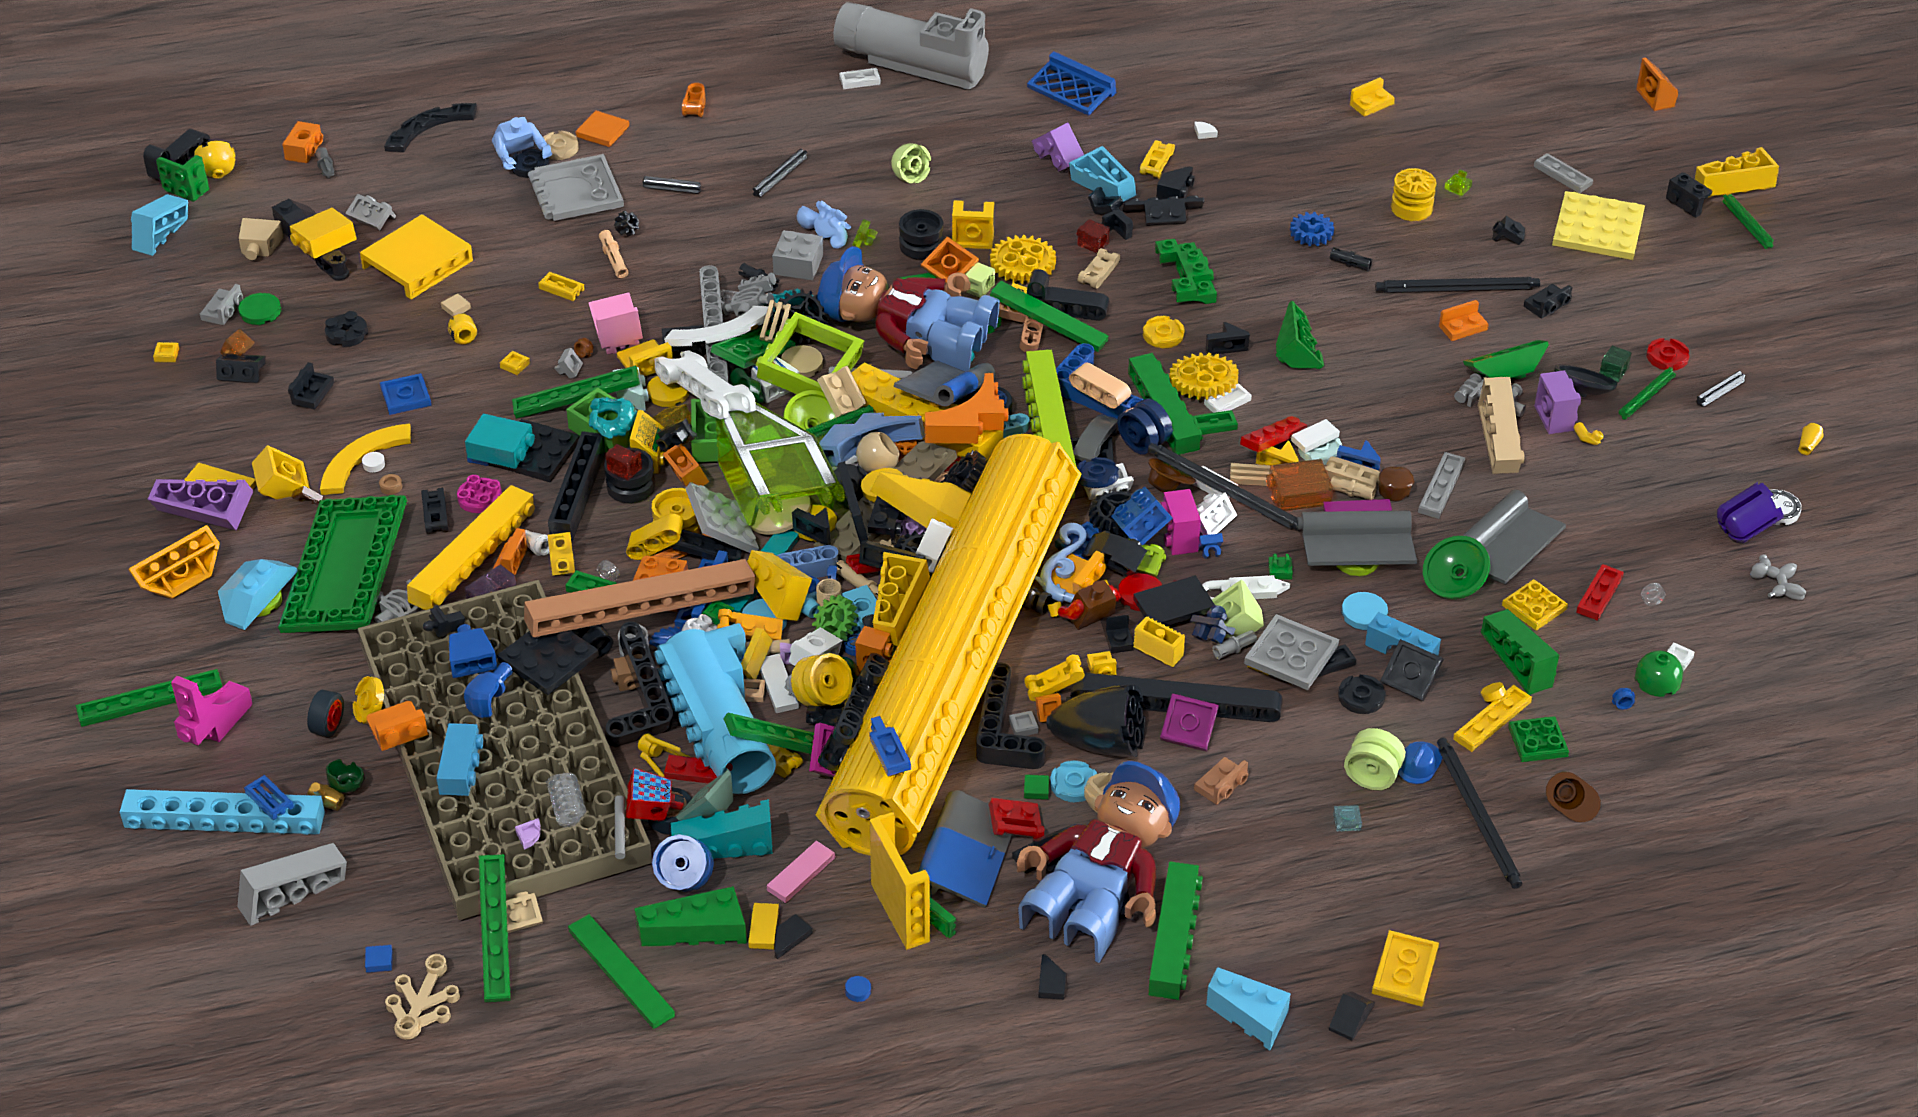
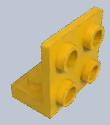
(644, 355)

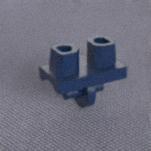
(1212, 626)

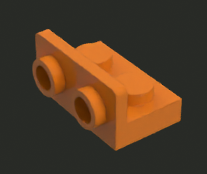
(1462, 321)
(513, 551)

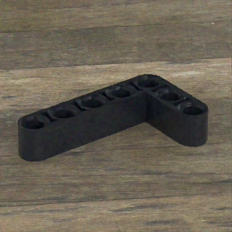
(645, 688)
(993, 745)

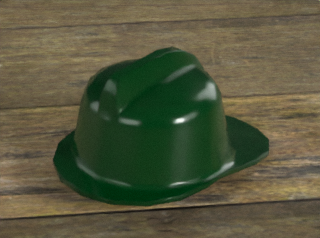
(739, 377)

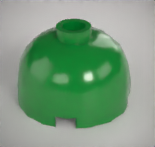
(1659, 673)

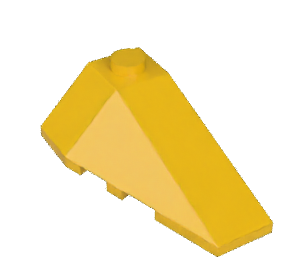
(922, 498)

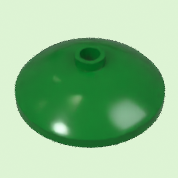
(1449, 559)

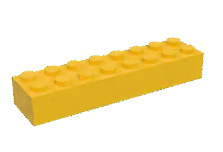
(884, 398)

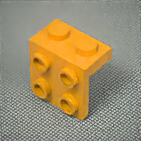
(1084, 574)

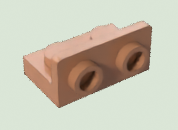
(1222, 780)

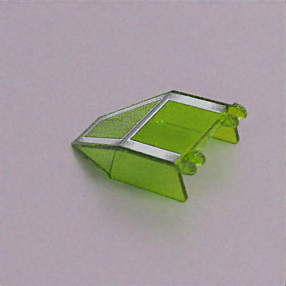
(772, 462)

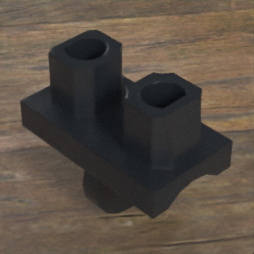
(675, 434)

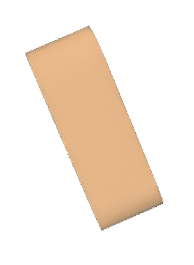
(1100, 385)

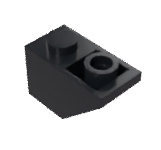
(1175, 183)

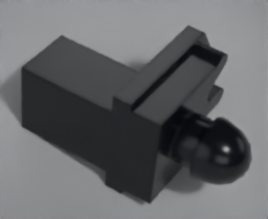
(443, 623)

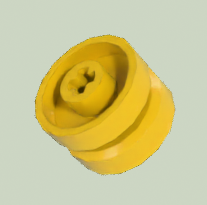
(675, 502)
(821, 680)

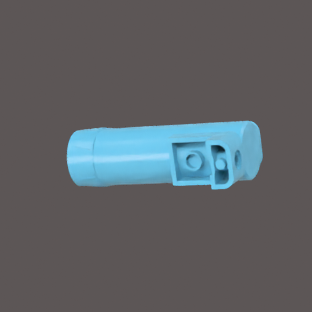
(705, 684)

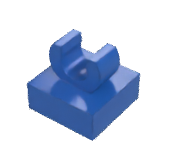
(1210, 541)

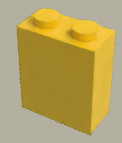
(322, 233)

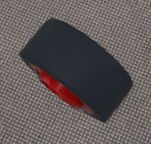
(325, 713)

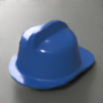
(1420, 762)

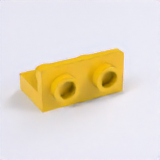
(1370, 97)

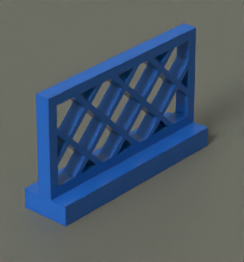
(1080, 75)

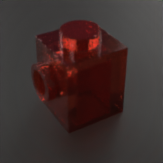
(1093, 236)

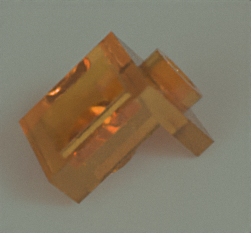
(237, 343)

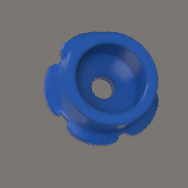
(1623, 698)

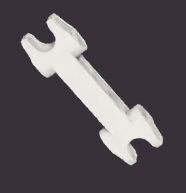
(715, 394)

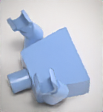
(517, 136)

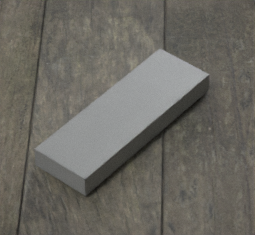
(1563, 173)

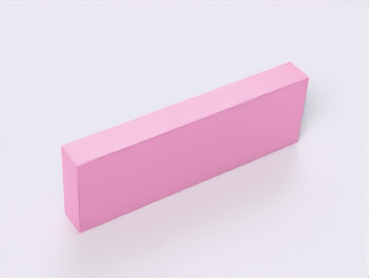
(800, 871)

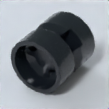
(597, 637)

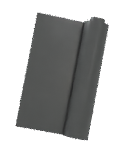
(1513, 535)
(1357, 537)

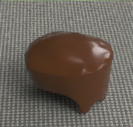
(1395, 483)

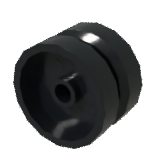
(920, 233)
(637, 487)

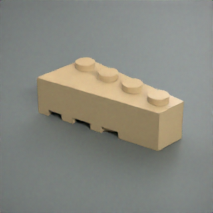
(1500, 425)

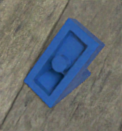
(1365, 456)

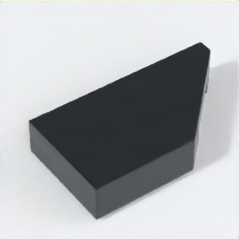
(791, 934)
(1051, 980)

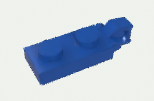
(888, 748)

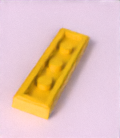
(1492, 718)

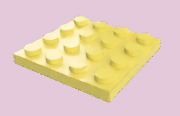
(1598, 225)

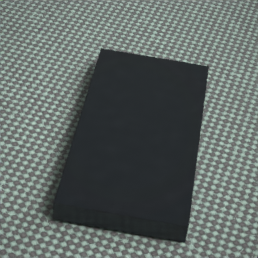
(852, 501)

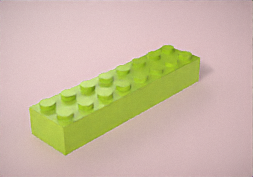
(1045, 400)

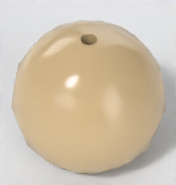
(877, 452)

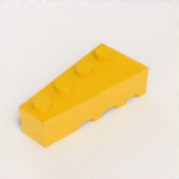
(1739, 174)
(899, 593)

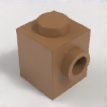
(622, 674)

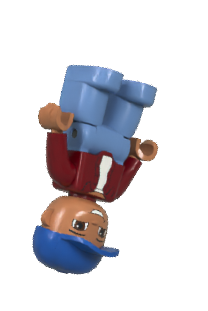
(912, 313)
(1103, 859)

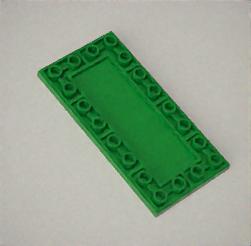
(343, 564)

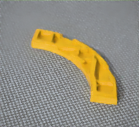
(341, 465)

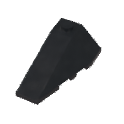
(290, 213)

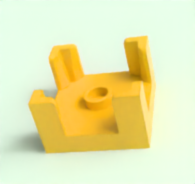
(973, 228)

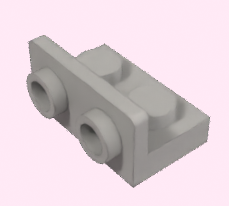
(369, 211)
(222, 305)

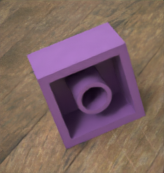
(1557, 402)

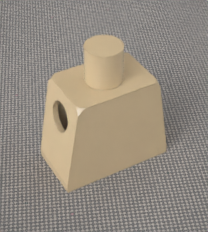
(259, 237)

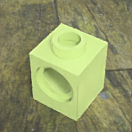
(981, 279)

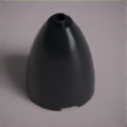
(1102, 721)

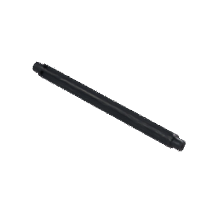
(1462, 284)
(1224, 486)
(1479, 813)

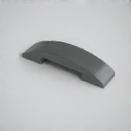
(1094, 436)

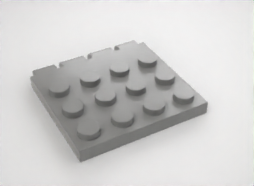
(575, 188)

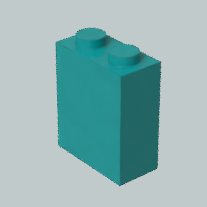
(499, 441)

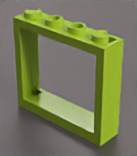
(816, 330)

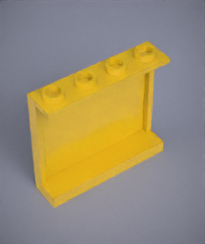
(418, 255)
(901, 894)

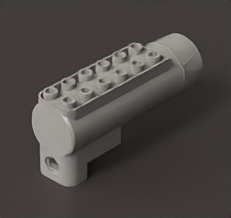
(939, 50)

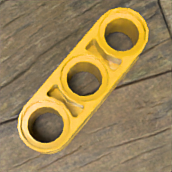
(655, 536)

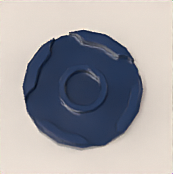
(1098, 473)

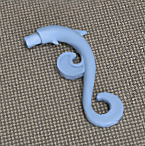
(1060, 559)

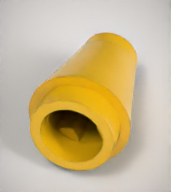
(1810, 437)

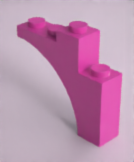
(208, 715)

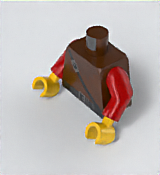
(1088, 604)

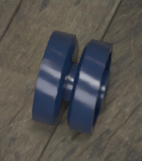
(1143, 425)

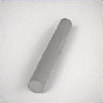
(619, 827)

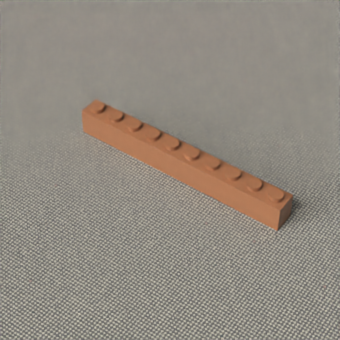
(638, 598)

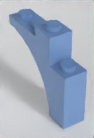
(843, 439)

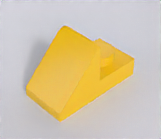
(1275, 456)

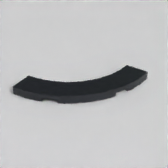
(425, 120)

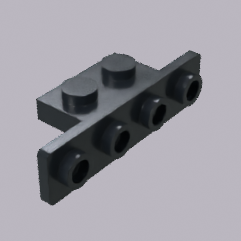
(1164, 211)

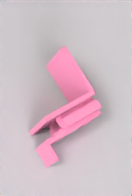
(616, 322)

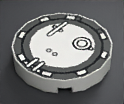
(1789, 504)

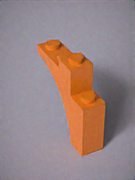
(968, 419)

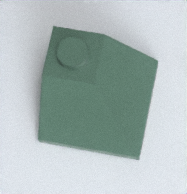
(710, 799)

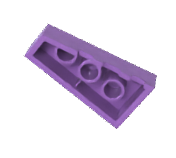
(210, 502)

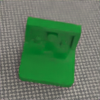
(184, 180)

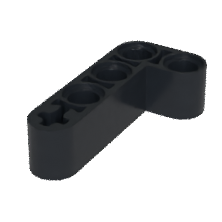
(179, 151)
(1069, 301)

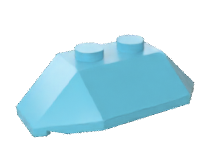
(252, 590)

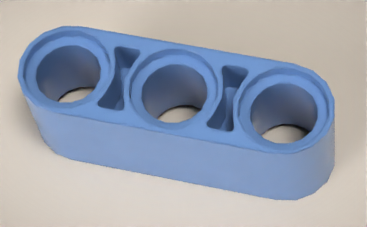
(813, 560)

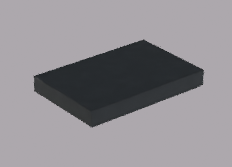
(1174, 601)

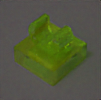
(1458, 183)
(864, 234)

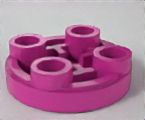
(478, 493)

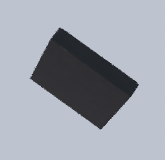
(1411, 670)

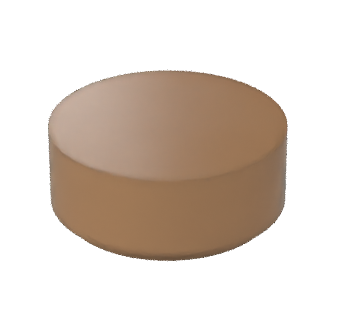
(390, 484)

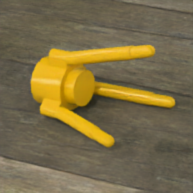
(653, 747)

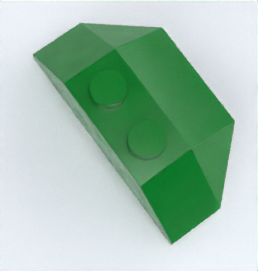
(1510, 362)

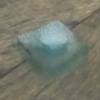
(1347, 818)

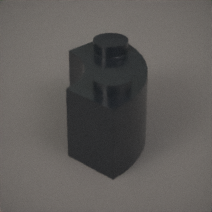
(1119, 553)

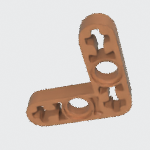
(1026, 333)

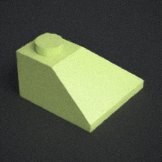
(1241, 609)

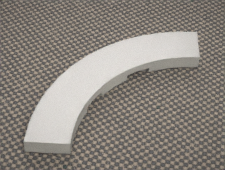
(719, 332)

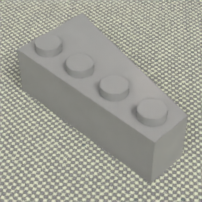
(288, 880)

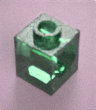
(1615, 363)

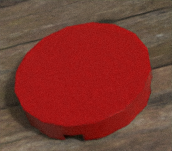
(1668, 354)
(1134, 584)

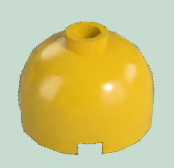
(217, 158)

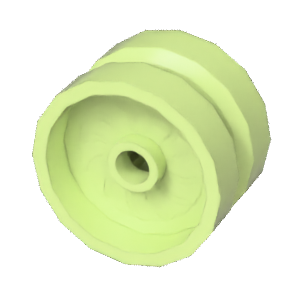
(1374, 759)

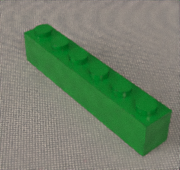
(1155, 384)
(1174, 930)

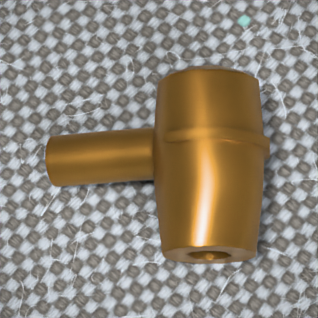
(331, 798)

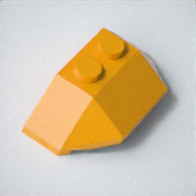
(178, 565)

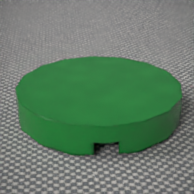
(259, 308)

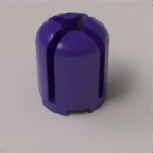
(1748, 513)

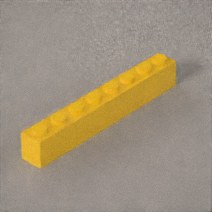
(470, 548)

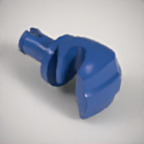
(483, 688)

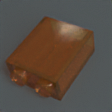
(1299, 485)

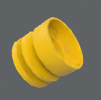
(1413, 194)

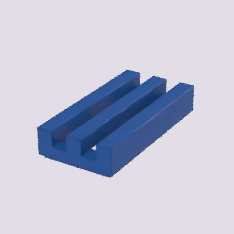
(278, 808)

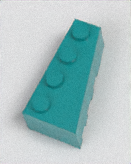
(732, 833)

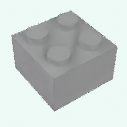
(797, 255)

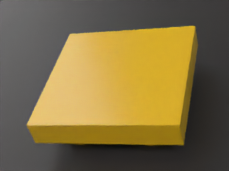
(1535, 604)

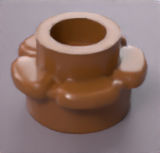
(583, 347)

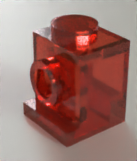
(623, 461)

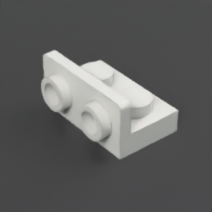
(1215, 513)

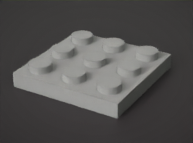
(721, 518)
(1291, 652)

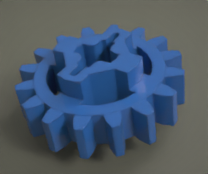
(1312, 229)

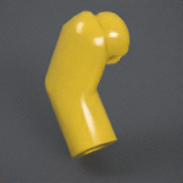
(1591, 438)

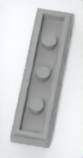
(1441, 485)

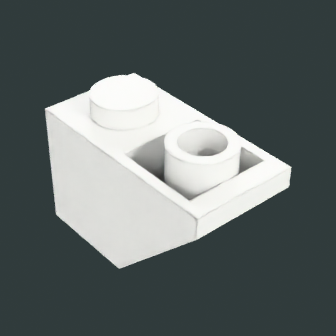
(934, 543)

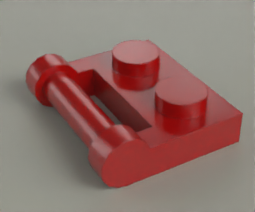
(1015, 818)

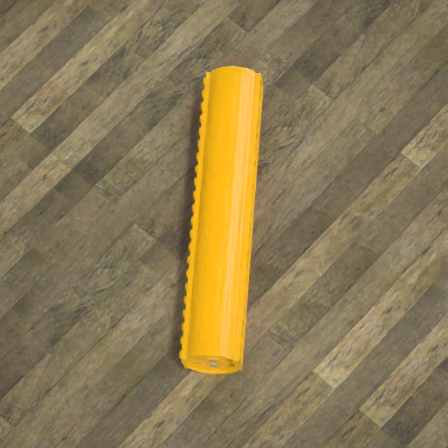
(953, 640)

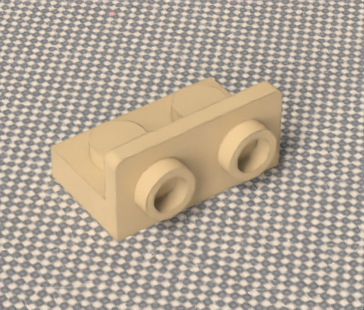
(841, 391)
(522, 912)

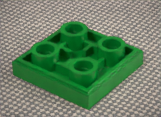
(1538, 739)

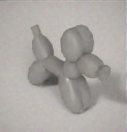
(1791, 590)

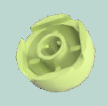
(911, 163)

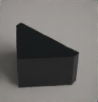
(1350, 1014)

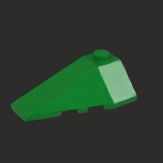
(1295, 342)

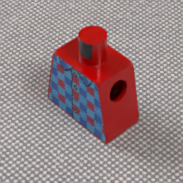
(650, 796)

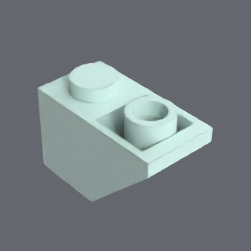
(635, 394)

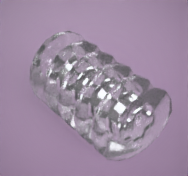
(566, 799)

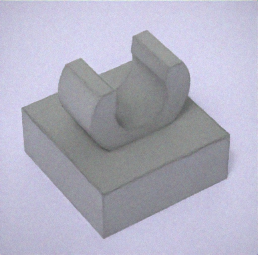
(569, 363)

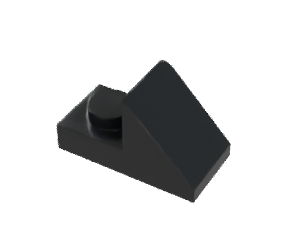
(1228, 341)
(812, 526)
(1117, 633)

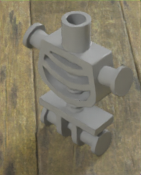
(751, 294)
(1472, 388)
(395, 605)

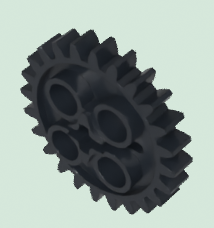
(966, 471)

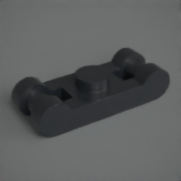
(433, 509)

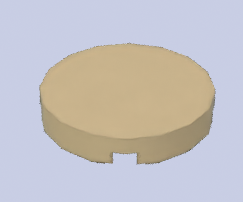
(562, 145)
(804, 359)

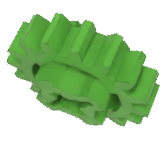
(836, 616)

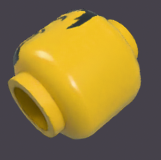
(462, 329)

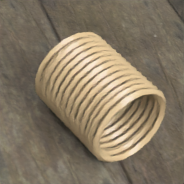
(827, 588)

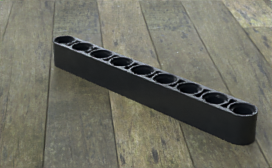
(1232, 701)

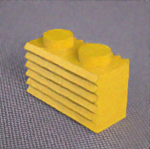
(1159, 641)

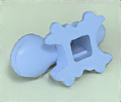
(827, 223)

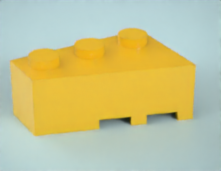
(779, 584)

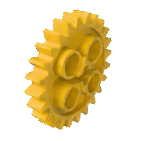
(1021, 256)
(1204, 376)

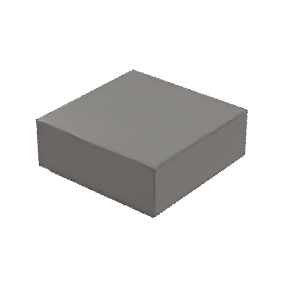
(1023, 723)

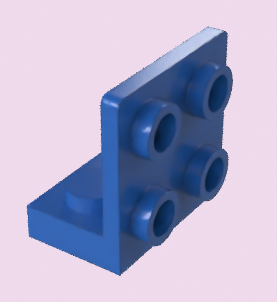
(1141, 516)

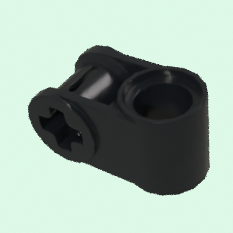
(333, 264)

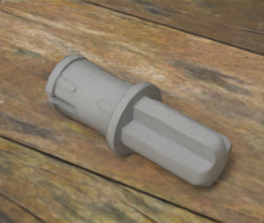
(1234, 644)

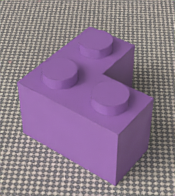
(1060, 145)

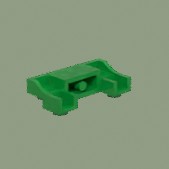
(1193, 269)

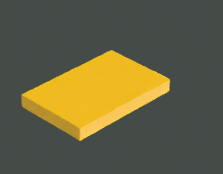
(212, 474)
(1405, 968)

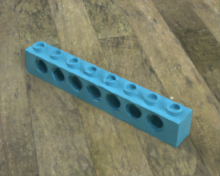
(218, 812)

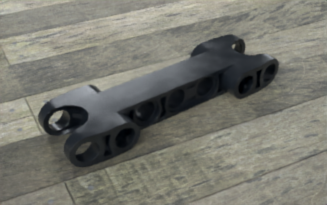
(853, 712)

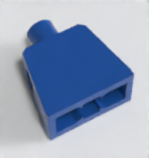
(470, 652)

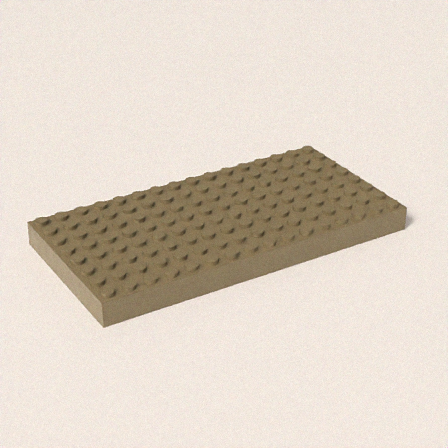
(522, 748)

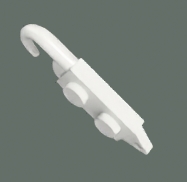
(1260, 586)

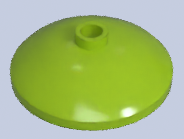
(809, 408)

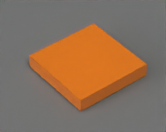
(602, 128)

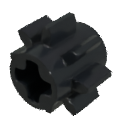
(626, 223)

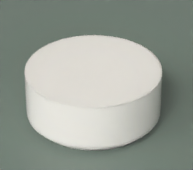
(373, 462)

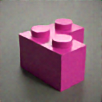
(1184, 528)

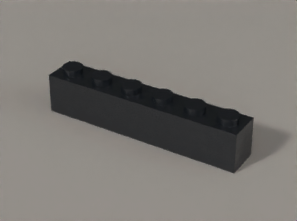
(577, 484)

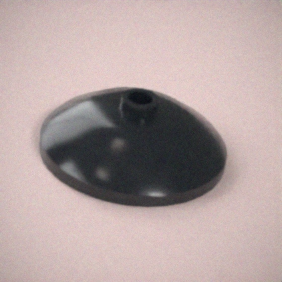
(1587, 381)

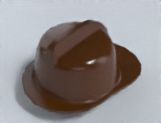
(1166, 477)
(1573, 797)

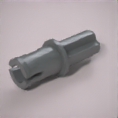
(324, 162)

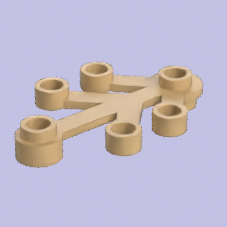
(435, 967)

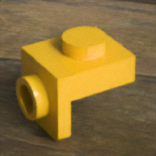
(1102, 663)

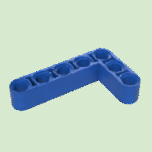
(1082, 354)

